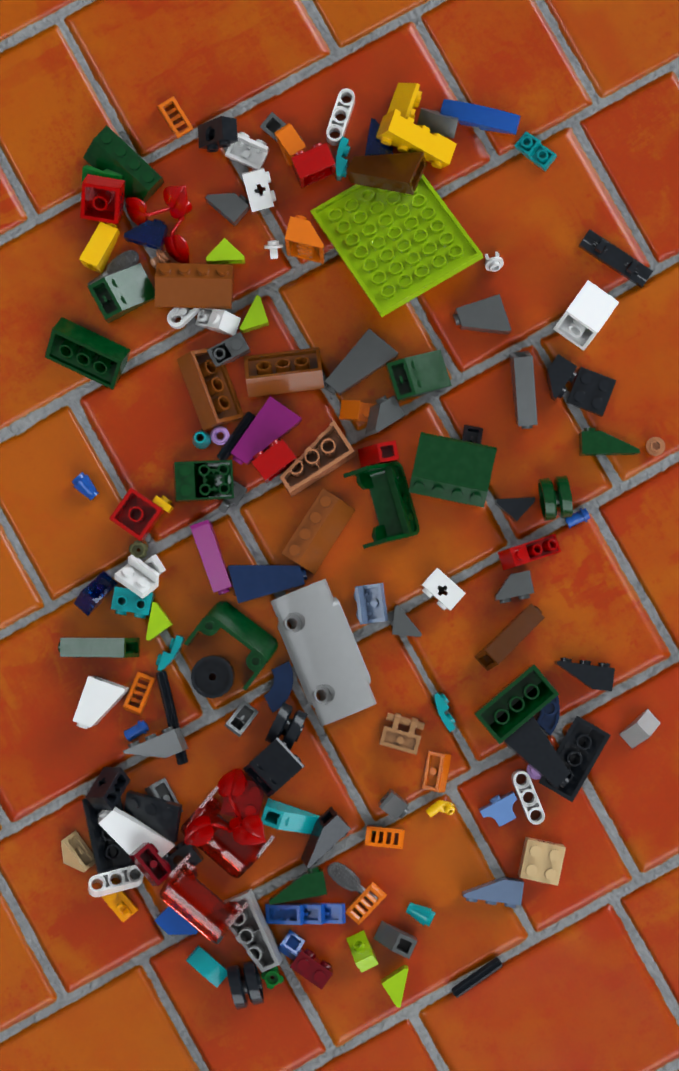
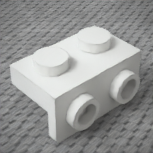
(248, 151)

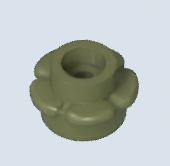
(143, 549)

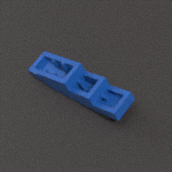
(481, 116)
(305, 913)

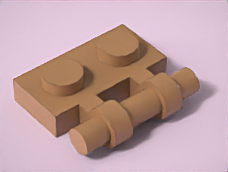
(400, 739)

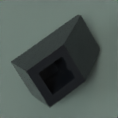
(558, 375)

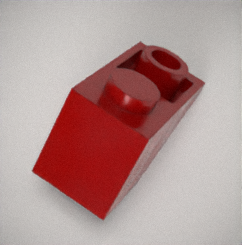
(378, 453)

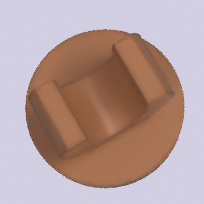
(162, 257)
(655, 446)

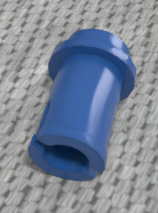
(577, 517)
(136, 730)

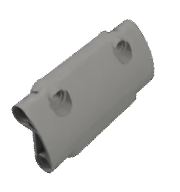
(324, 652)

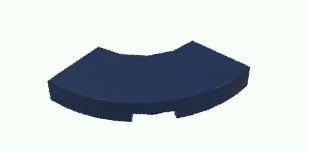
(281, 686)
(549, 716)

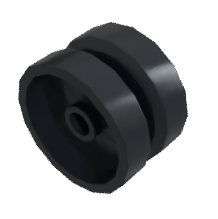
(224, 676)
(287, 727)
(245, 984)

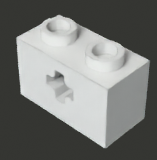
(251, 180)
(453, 592)

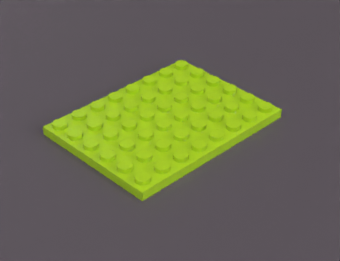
(396, 241)

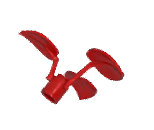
(178, 205)
(245, 832)

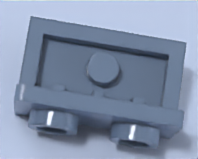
(371, 603)

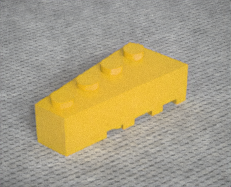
(415, 138)

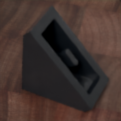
(472, 434)
(514, 506)

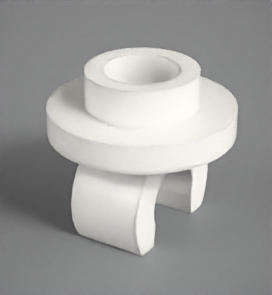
(273, 246)
(494, 263)

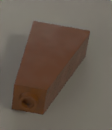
(388, 171)
(509, 637)

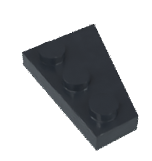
(156, 813)

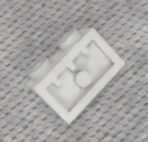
(138, 577)

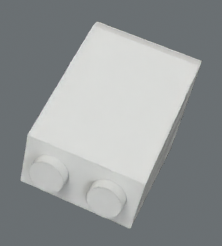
(586, 315)
(97, 700)

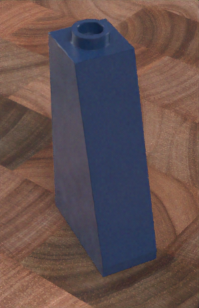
(263, 580)

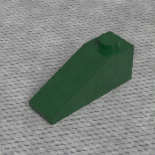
(600, 443)
(304, 886)

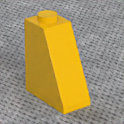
(100, 247)

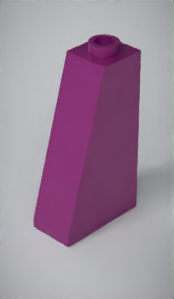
(270, 424)
(211, 556)

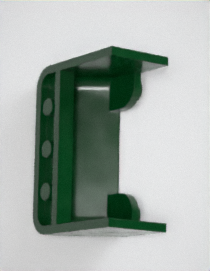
(391, 501)
(244, 630)

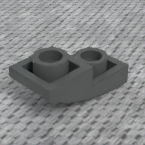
(437, 122)

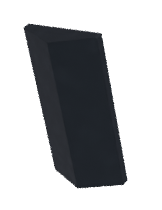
(579, 753)
(106, 851)

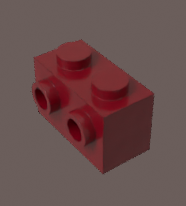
(151, 864)
(312, 968)

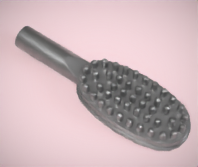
(119, 263)
(346, 878)

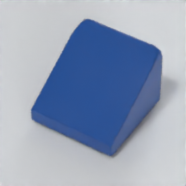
(291, 944)

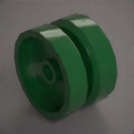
(555, 498)

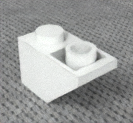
(218, 321)

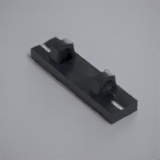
(615, 258)

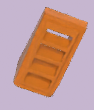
(161, 107)
(138, 711)
(369, 828)
(357, 912)

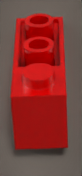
(529, 551)

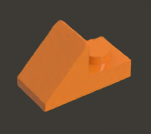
(289, 142)
(355, 410)

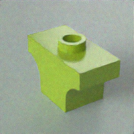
(362, 951)

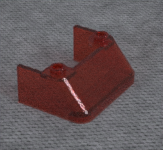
(222, 847)
(198, 903)

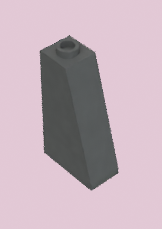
(362, 361)
(523, 388)

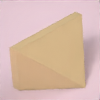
(76, 852)

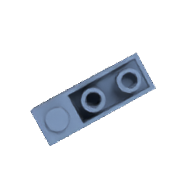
(501, 890)

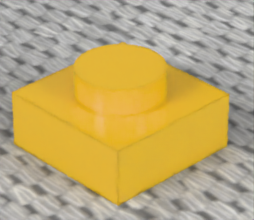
(164, 503)

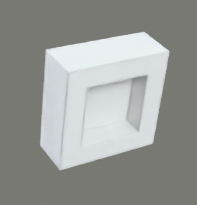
(155, 563)

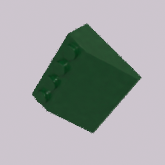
(452, 469)

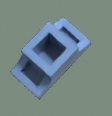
(500, 808)

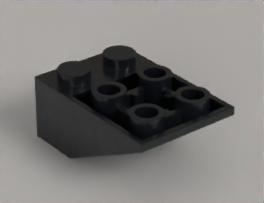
(273, 767)

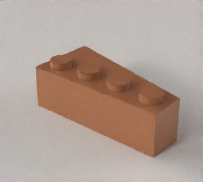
(322, 457)

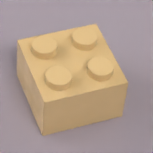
(541, 861)

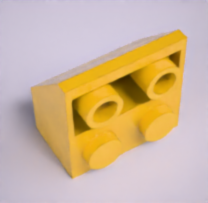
(406, 99)

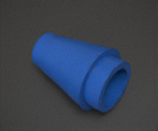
(85, 486)

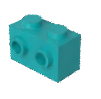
(127, 601)

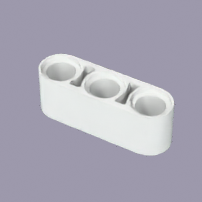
(340, 108)
(532, 805)
(110, 888)

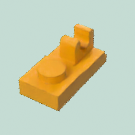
(120, 904)

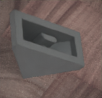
(403, 625)
(241, 718)

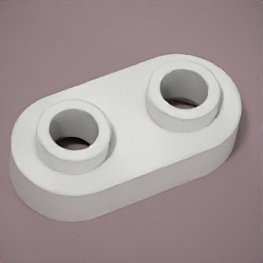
(184, 313)

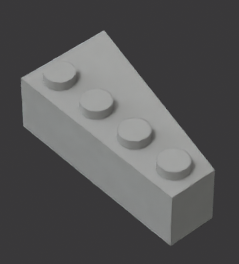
(254, 933)

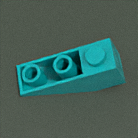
(288, 817)

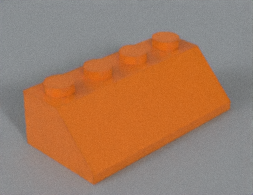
(303, 240)

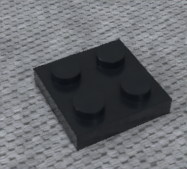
(591, 391)

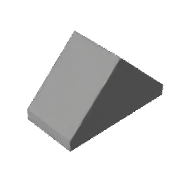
(640, 729)

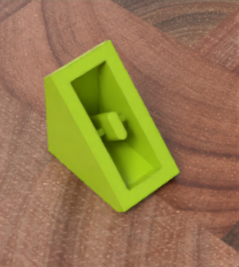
(225, 254)
(255, 318)
(157, 622)
(395, 984)

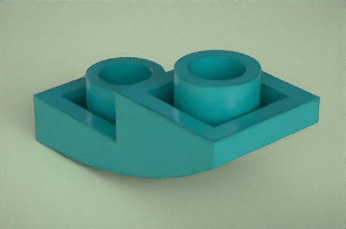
(535, 151)
(342, 163)
(166, 657)
(441, 706)
(207, 966)

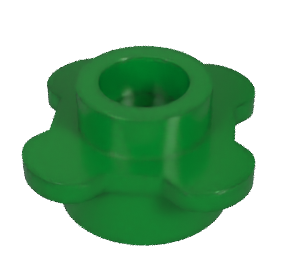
(266, 975)

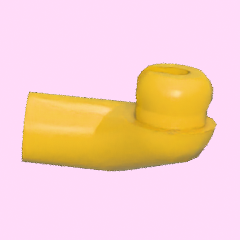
(440, 806)

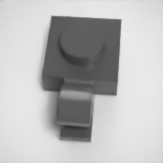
(239, 492)

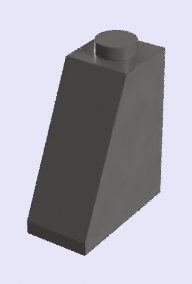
(483, 316)

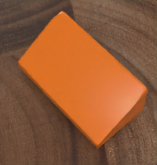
(436, 771)

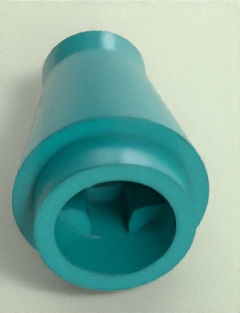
(204, 443)
(421, 913)

